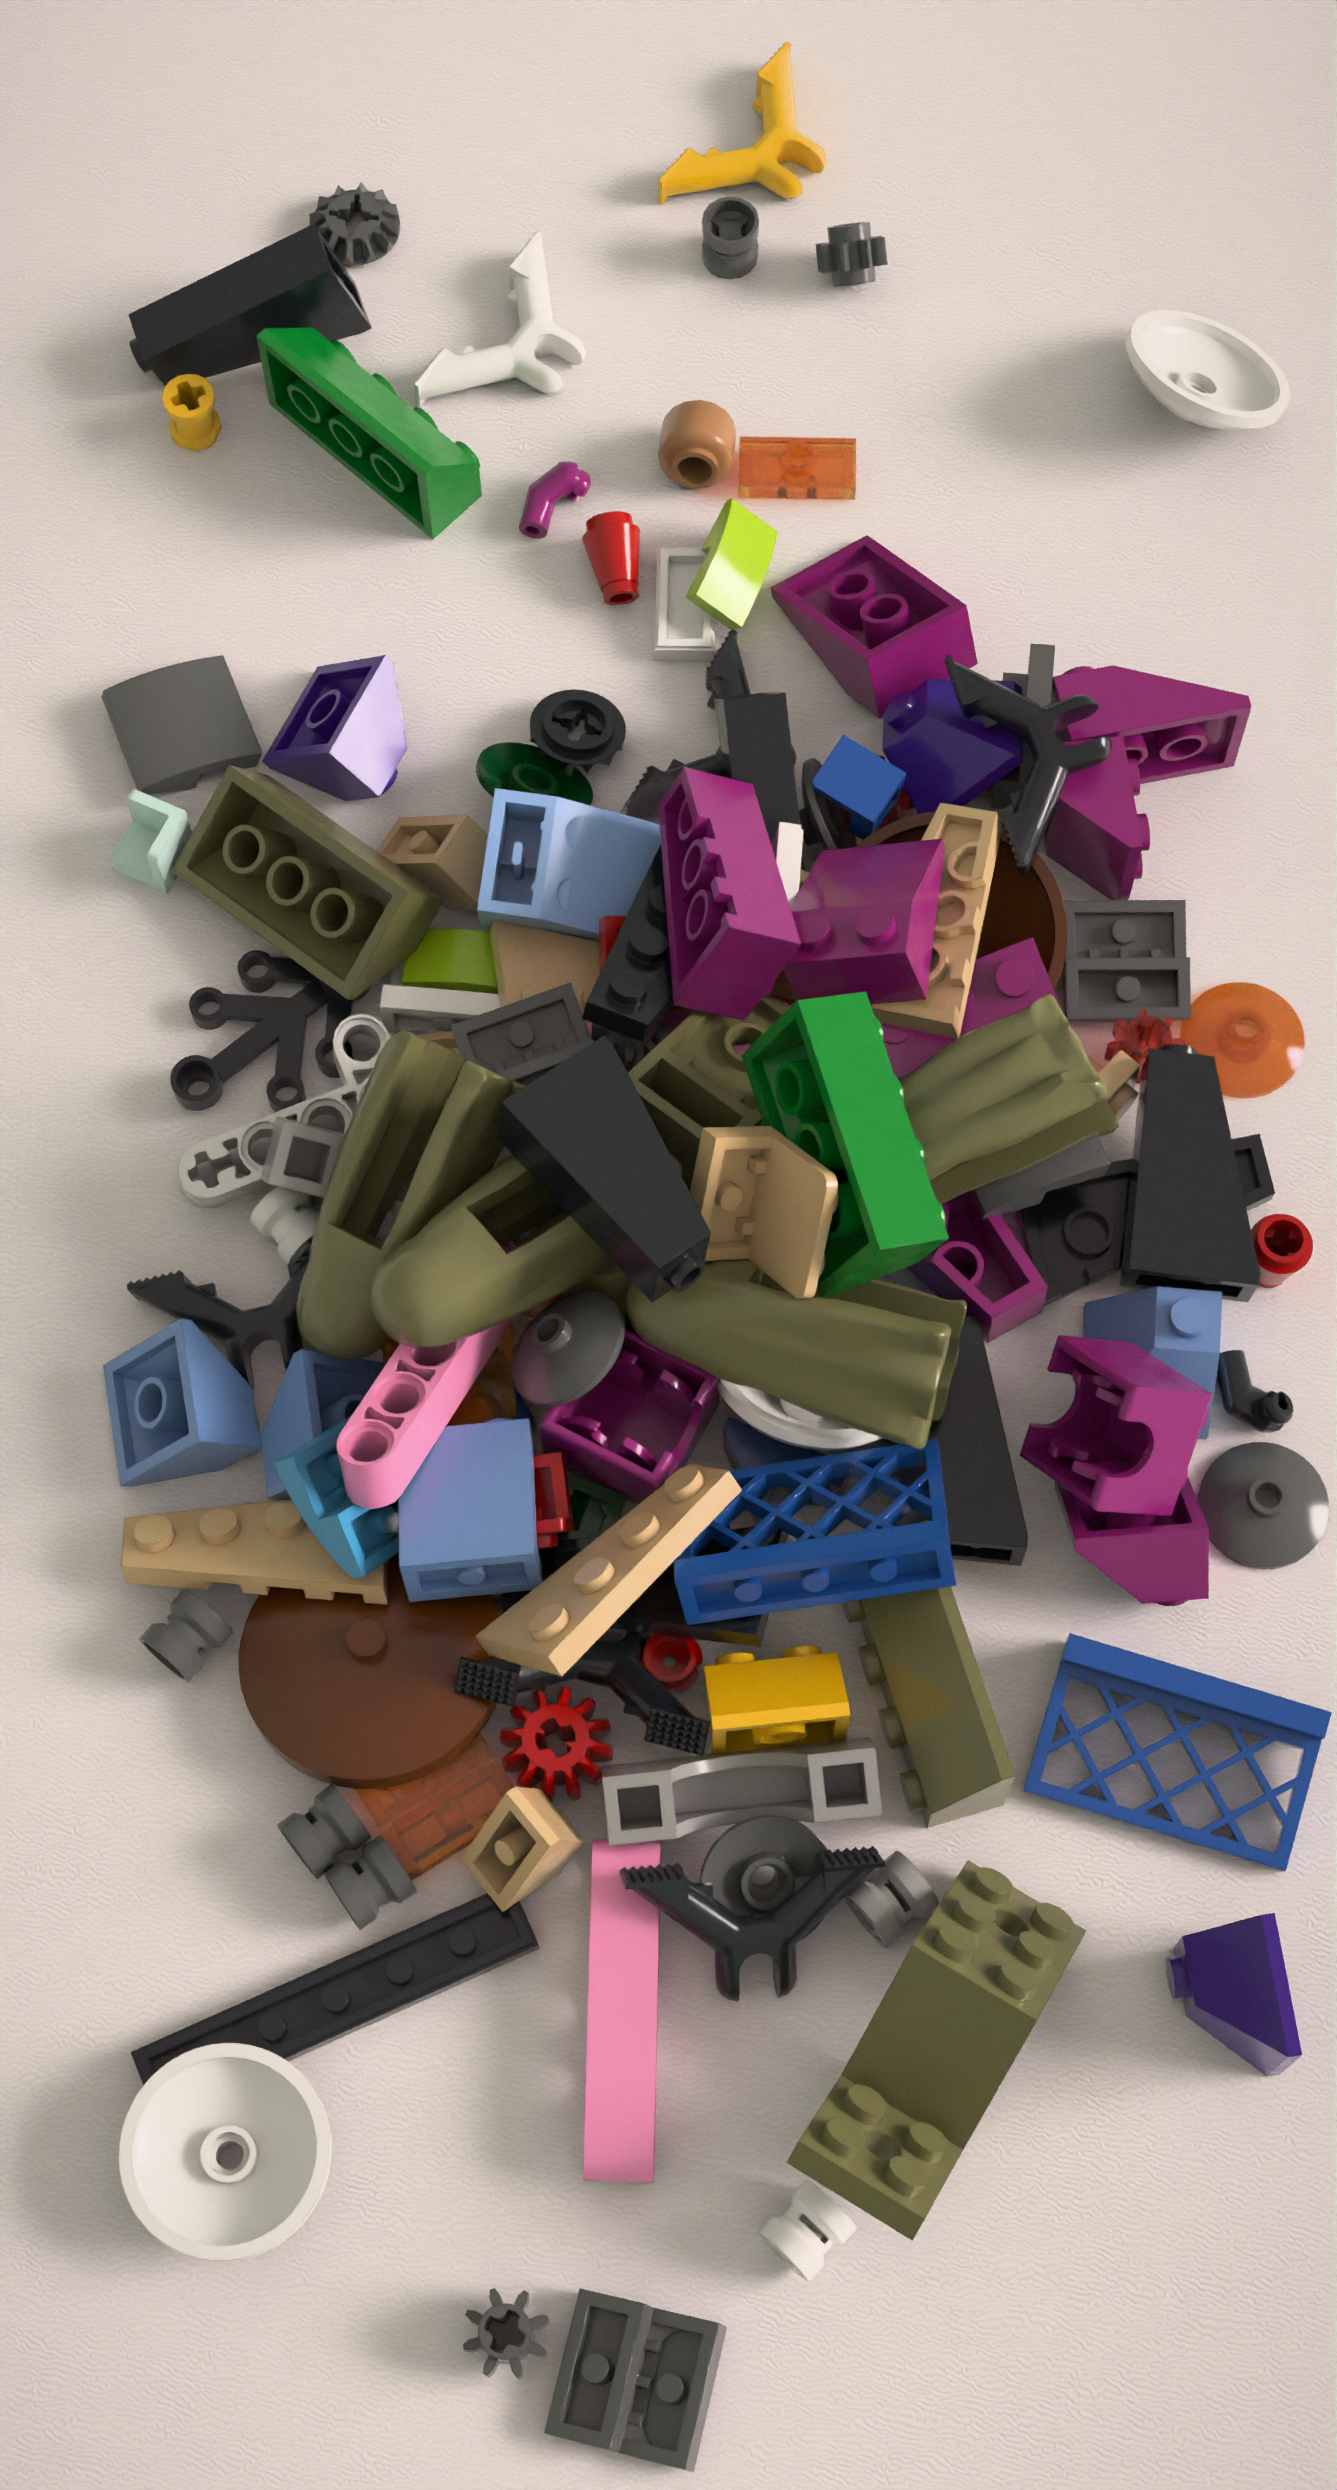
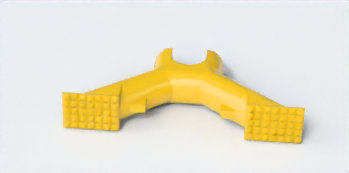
(762, 161)

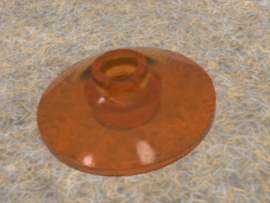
(1246, 1064)

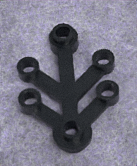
(278, 1019)

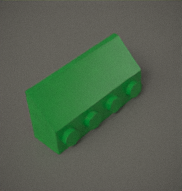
(368, 427)
(834, 1095)

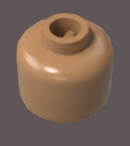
(697, 444)

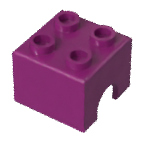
(635, 1421)
(1126, 1431)

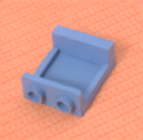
(472, 1514)

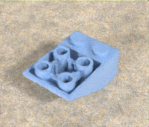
(561, 863)

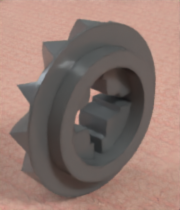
(373, 235)

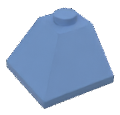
(1168, 1323)
(311, 1400)
(178, 1408)

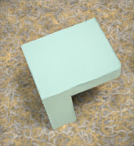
(151, 841)

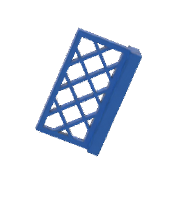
(819, 1567)
(1191, 1694)

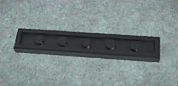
(360, 1986)

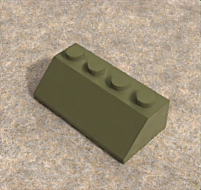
(305, 883)
(933, 1703)

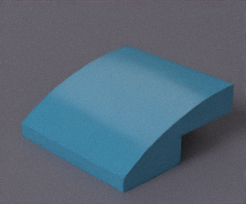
(351, 1534)

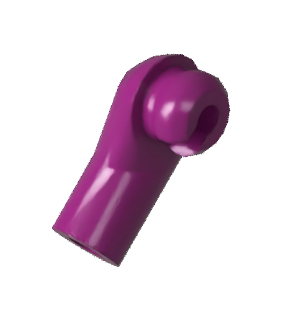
(546, 491)

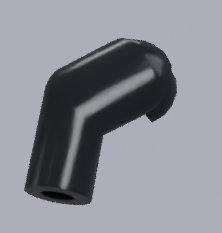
(1247, 1403)

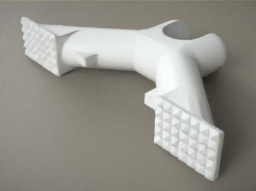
(519, 356)

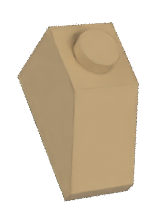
(441, 854)
(521, 1846)

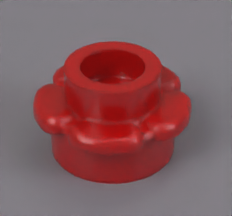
(687, 1656)

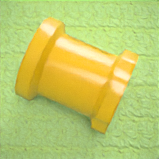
(190, 404)

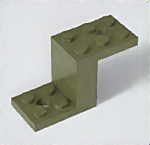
(690, 1085)
(938, 2048)

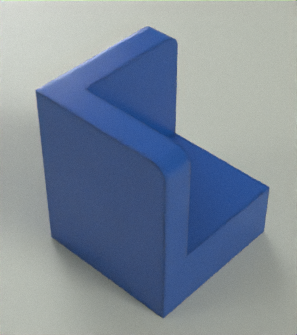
(859, 784)

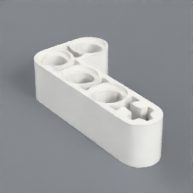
(337, 1102)

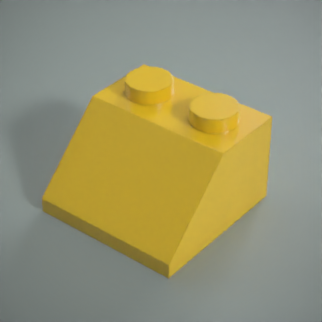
(775, 1700)

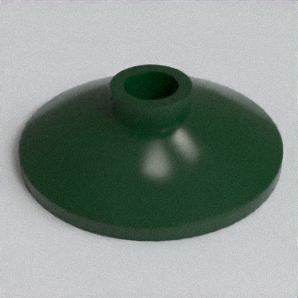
(521, 769)

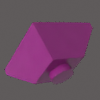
(1146, 1555)

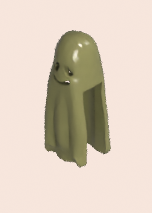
(1005, 1099)
(372, 1165)
(460, 1279)
(858, 1358)

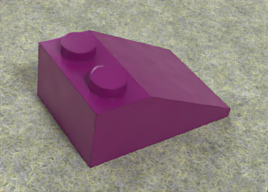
(876, 622)
(1164, 721)
(868, 922)

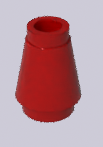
(614, 554)
(1281, 1248)

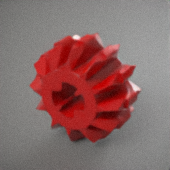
(570, 1725)

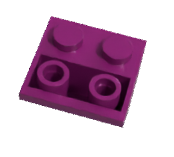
(1097, 824)

